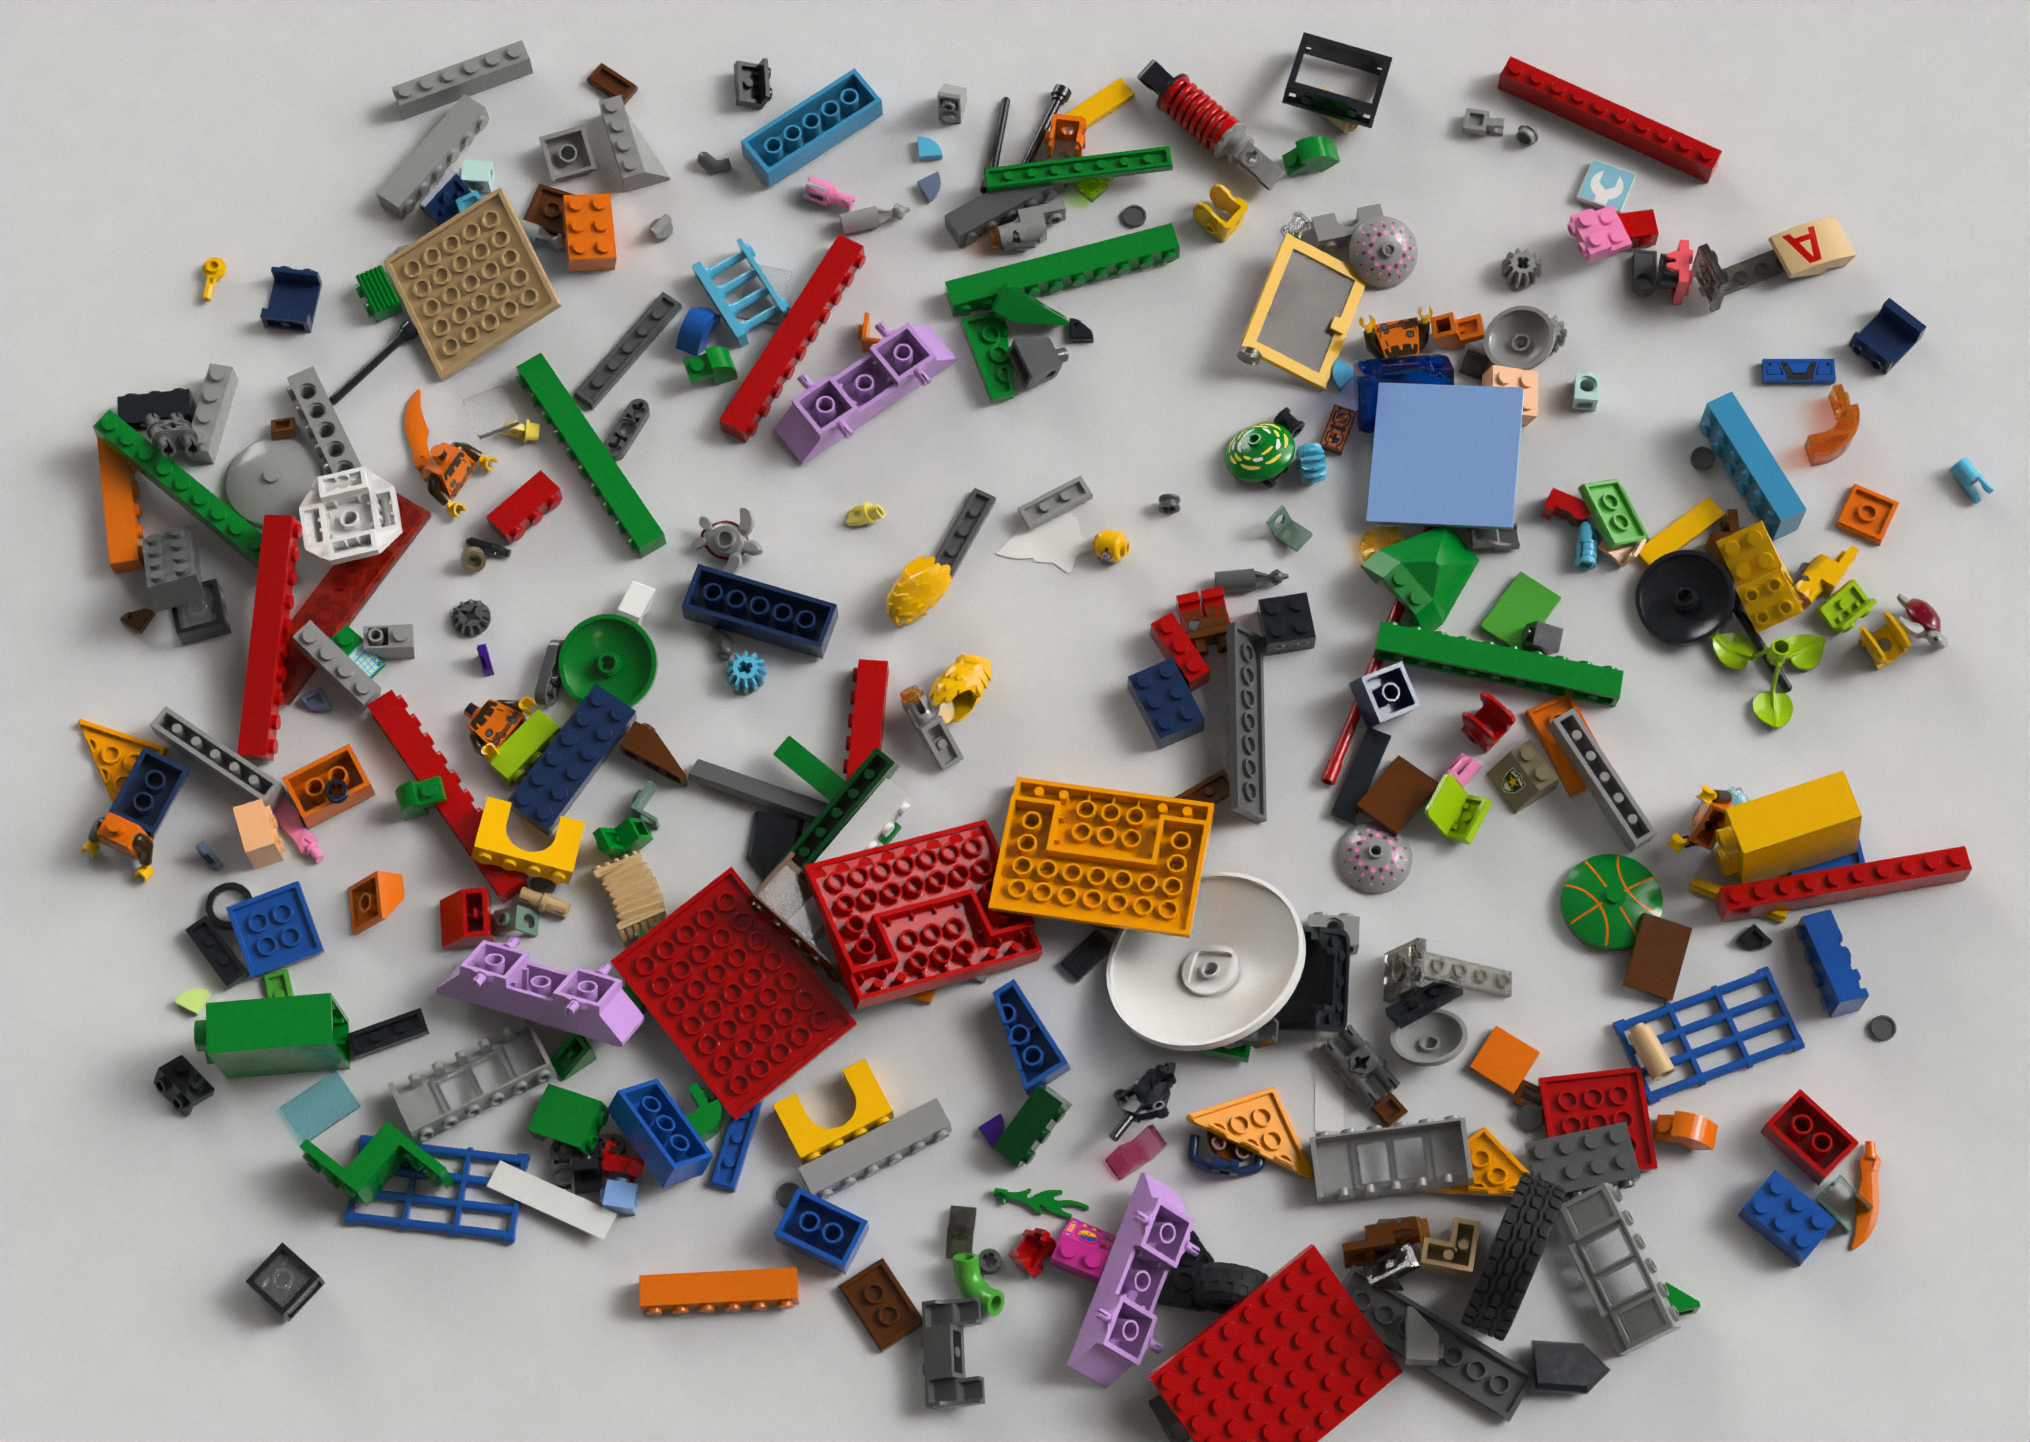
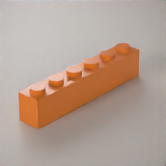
(121, 511)
(719, 1290)

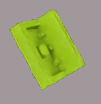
(1845, 607)

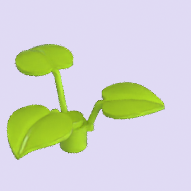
(1803, 651)

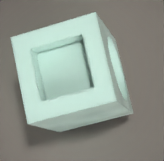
(477, 175)
(1585, 400)

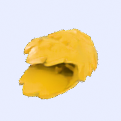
(917, 590)
(960, 687)

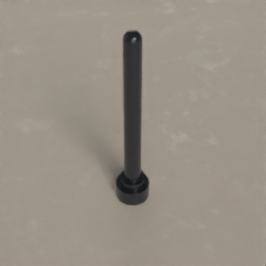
(1059, 96)
(998, 138)
(406, 333)
(1758, 642)

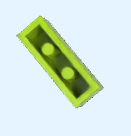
(523, 748)

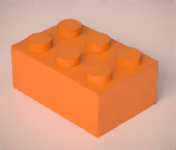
(589, 232)
(308, 785)

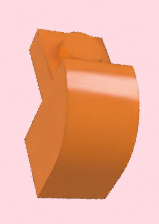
(1454, 333)
(1686, 1128)

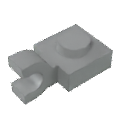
(1478, 122)

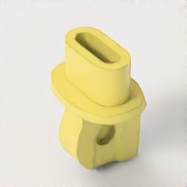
(526, 431)
(864, 514)

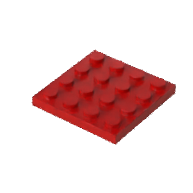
(1599, 1100)

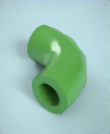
(973, 1285)

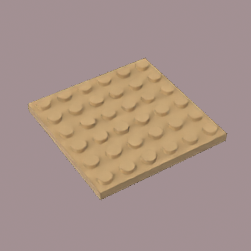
(472, 283)

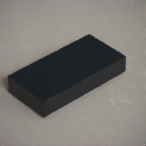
(1087, 955)

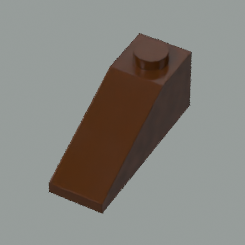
(648, 749)

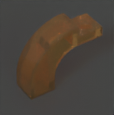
(1830, 445)

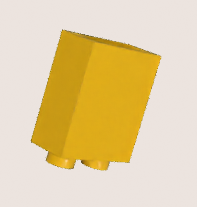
(1789, 830)

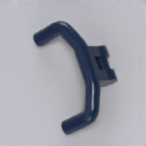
(1219, 1166)

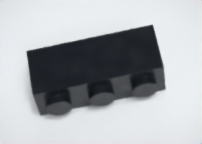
(135, 407)

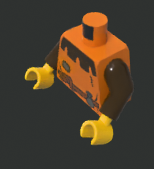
(1397, 337)
(449, 471)
(495, 723)
(1705, 820)
(125, 838)

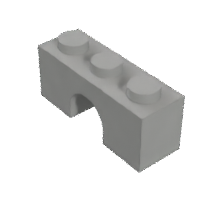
(1331, 235)

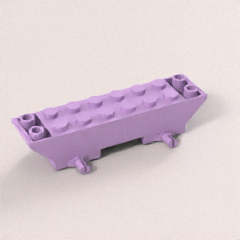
(870, 385)
(575, 1001)
(1121, 1311)

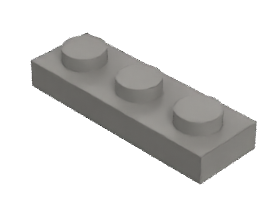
(1055, 503)

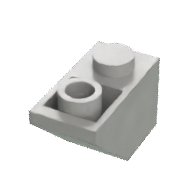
(951, 103)
(390, 641)

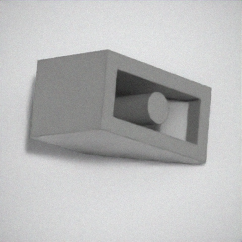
(1421, 1341)

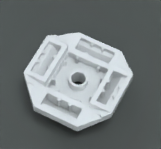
(345, 498)

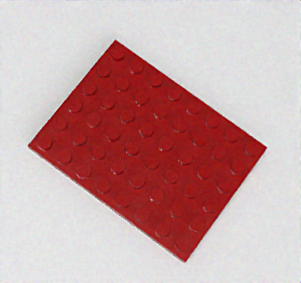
(733, 994)
(1278, 1362)

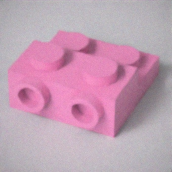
(1598, 233)

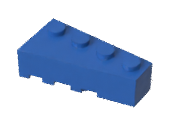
(1831, 964)
(1031, 1044)

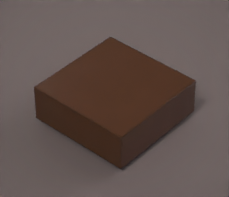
(283, 428)
(1389, 1110)

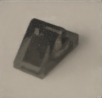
(960, 1230)
(1387, 1270)

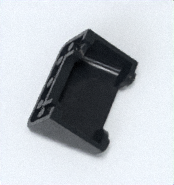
(1322, 991)

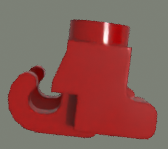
(620, 1163)
(1033, 1251)

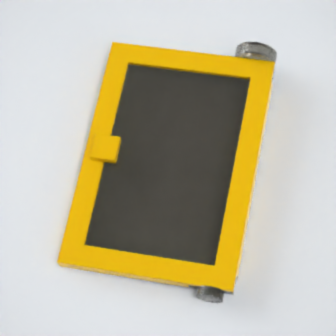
(1302, 312)

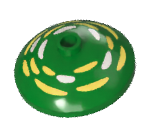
(1259, 452)

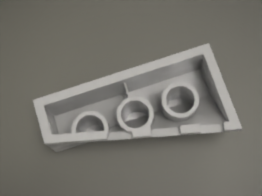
(632, 154)

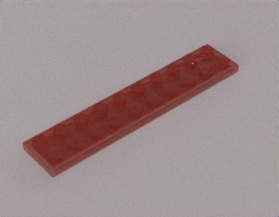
(345, 593)

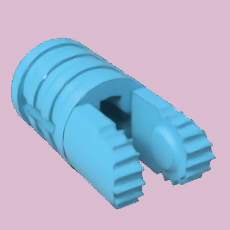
(1968, 476)
(1586, 547)

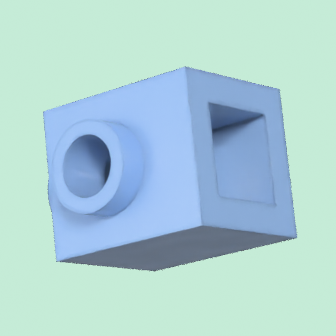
(620, 1196)

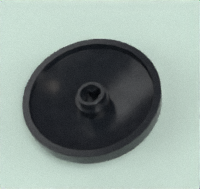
(1685, 598)

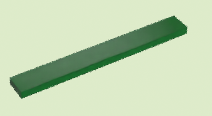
(1078, 169)

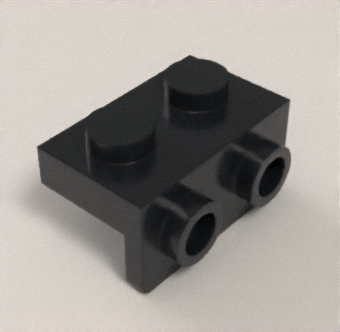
(752, 83)
(182, 1084)

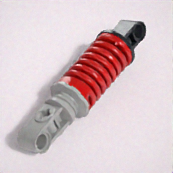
(1208, 122)

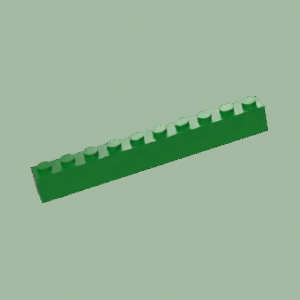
(1065, 268)
(591, 455)
(180, 486)
(1498, 663)

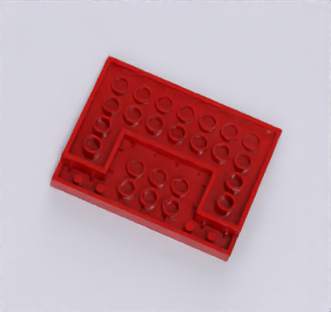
(918, 914)

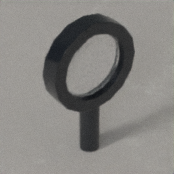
(222, 897)

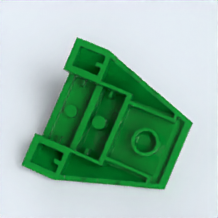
(1424, 574)

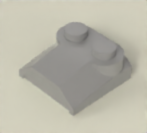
(568, 154)

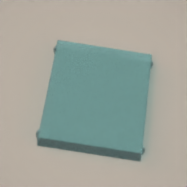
(320, 1107)

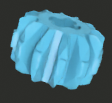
(1311, 463)
(739, 678)

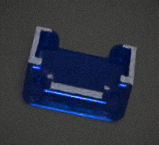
(1409, 369)

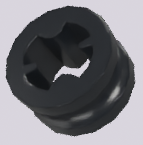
(336, 799)

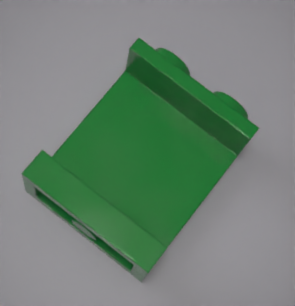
(569, 1118)

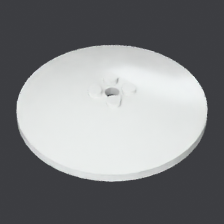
(1239, 929)

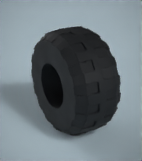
(1223, 1285)

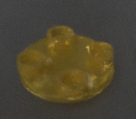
(1379, 538)

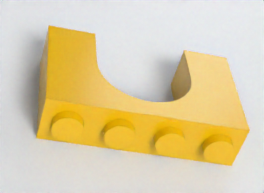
(552, 863)
(812, 1140)

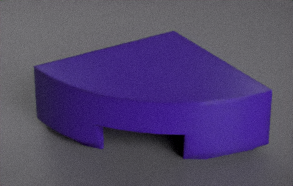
(485, 660)
(993, 1130)

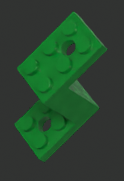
(376, 1165)

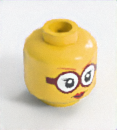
(1110, 545)

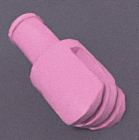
(830, 195)
(1463, 769)

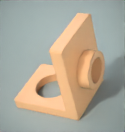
(1622, 555)

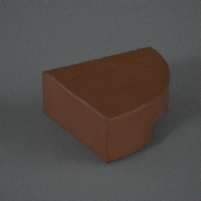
(138, 619)

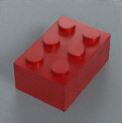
(1809, 1137)

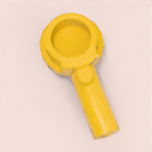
(214, 270)

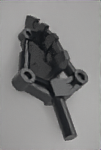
(1151, 1100)

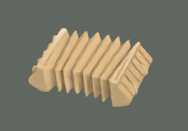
(632, 894)

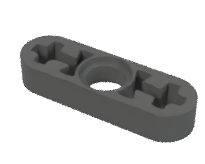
(627, 419)
(549, 678)

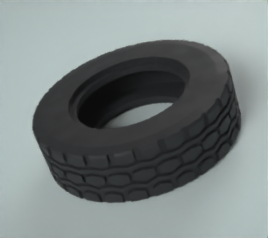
(1513, 1256)

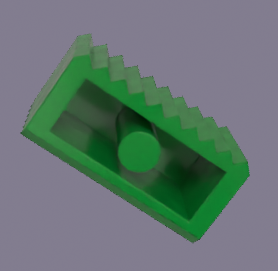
(378, 293)

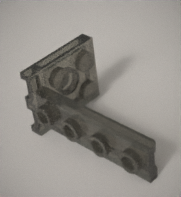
(1719, 282)
(1411, 965)

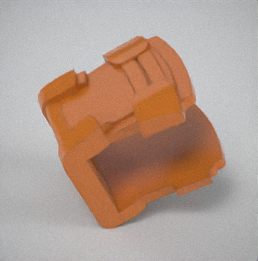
(1058, 133)

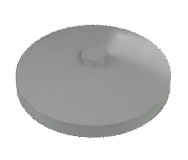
(271, 479)

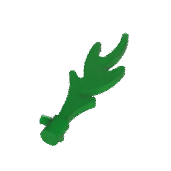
(1043, 1199)

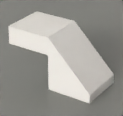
(636, 602)

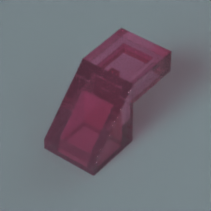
(1136, 1153)

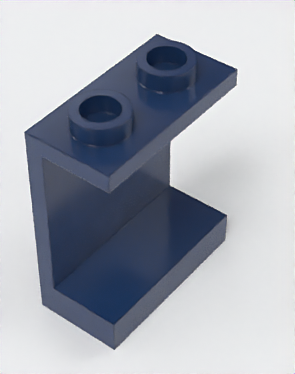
(292, 299)
(1887, 337)

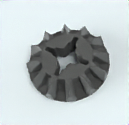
(473, 627)

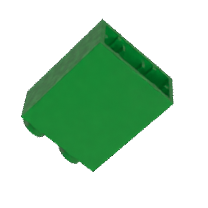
(275, 1035)

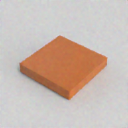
(1867, 514)
(1504, 1060)

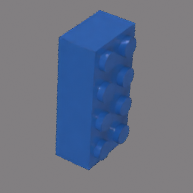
(660, 1133)

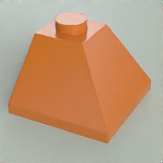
(374, 899)

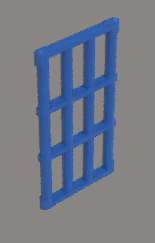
(1727, 1015)
(459, 1204)

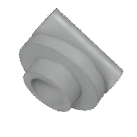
(661, 228)

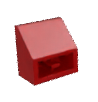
(466, 918)

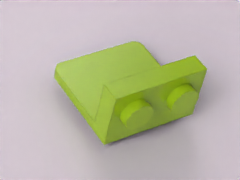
(1455, 811)

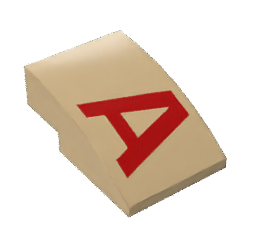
(1812, 248)

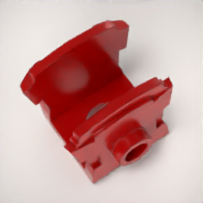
(1491, 713)

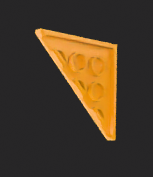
(115, 753)
(1259, 1126)
(1493, 1168)

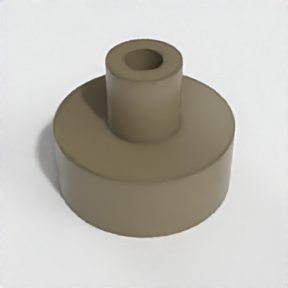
(473, 559)

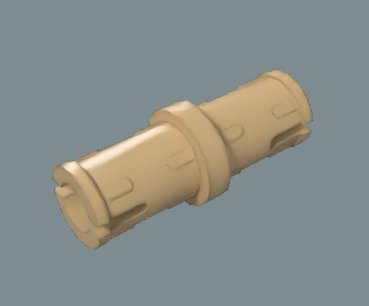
(544, 902)

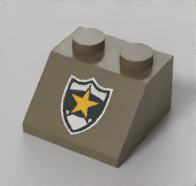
(1523, 776)

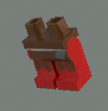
(1207, 629)

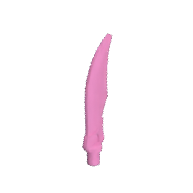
(290, 820)

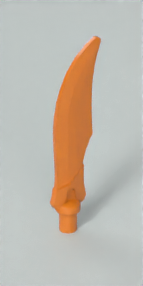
(417, 433)
(1869, 1190)

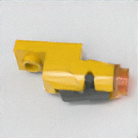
(1822, 575)

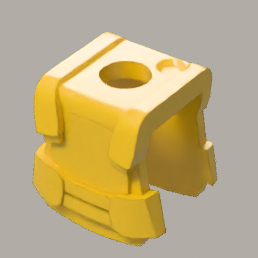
(1225, 201)
(1891, 632)

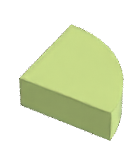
(193, 1000)

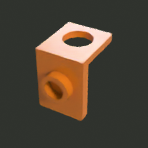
(863, 334)

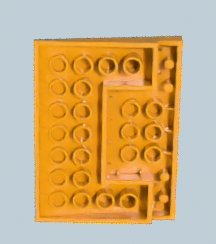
(1102, 857)

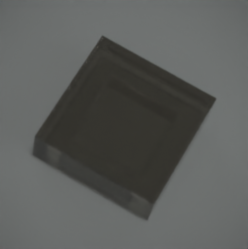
(1474, 364)

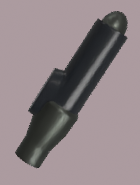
(488, 548)

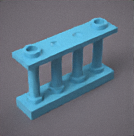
(730, 310)

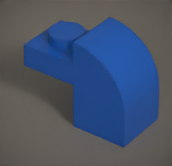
(696, 330)

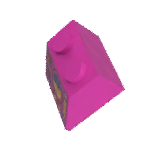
(1083, 1250)

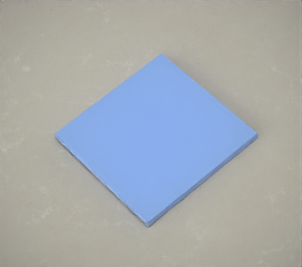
(1445, 455)

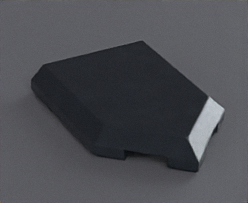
(771, 839)
(1179, 1281)
(1565, 1367)

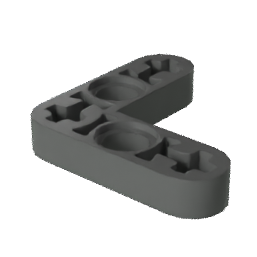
(574, 1154)

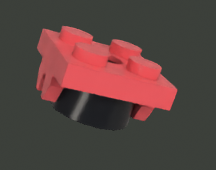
(1675, 273)

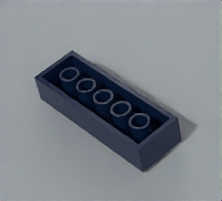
(760, 611)
(572, 759)

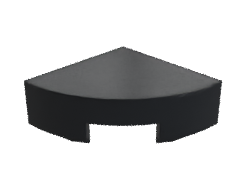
(1079, 332)
(1753, 939)

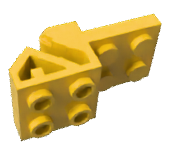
(1760, 577)

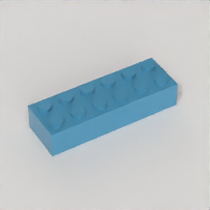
(812, 127)
(1751, 466)

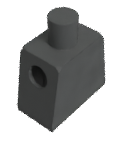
(1036, 360)

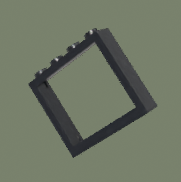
(1330, 103)

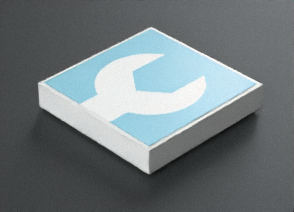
(1606, 186)

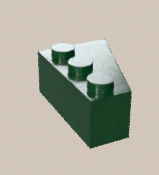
(1032, 1125)

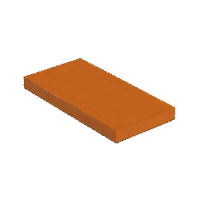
(1540, 719)

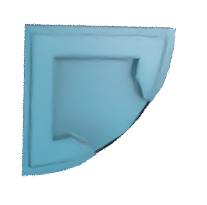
(928, 149)
(1341, 374)

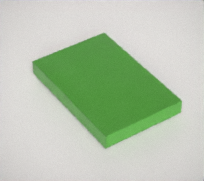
(1613, 513)
(1520, 604)

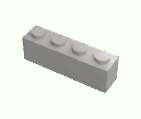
(213, 410)
(336, 665)

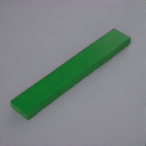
(816, 773)

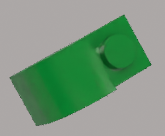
(1311, 152)
(713, 364)
(416, 797)
(625, 838)
(708, 1117)

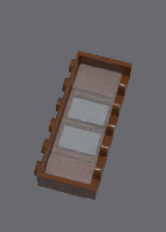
(790, 908)

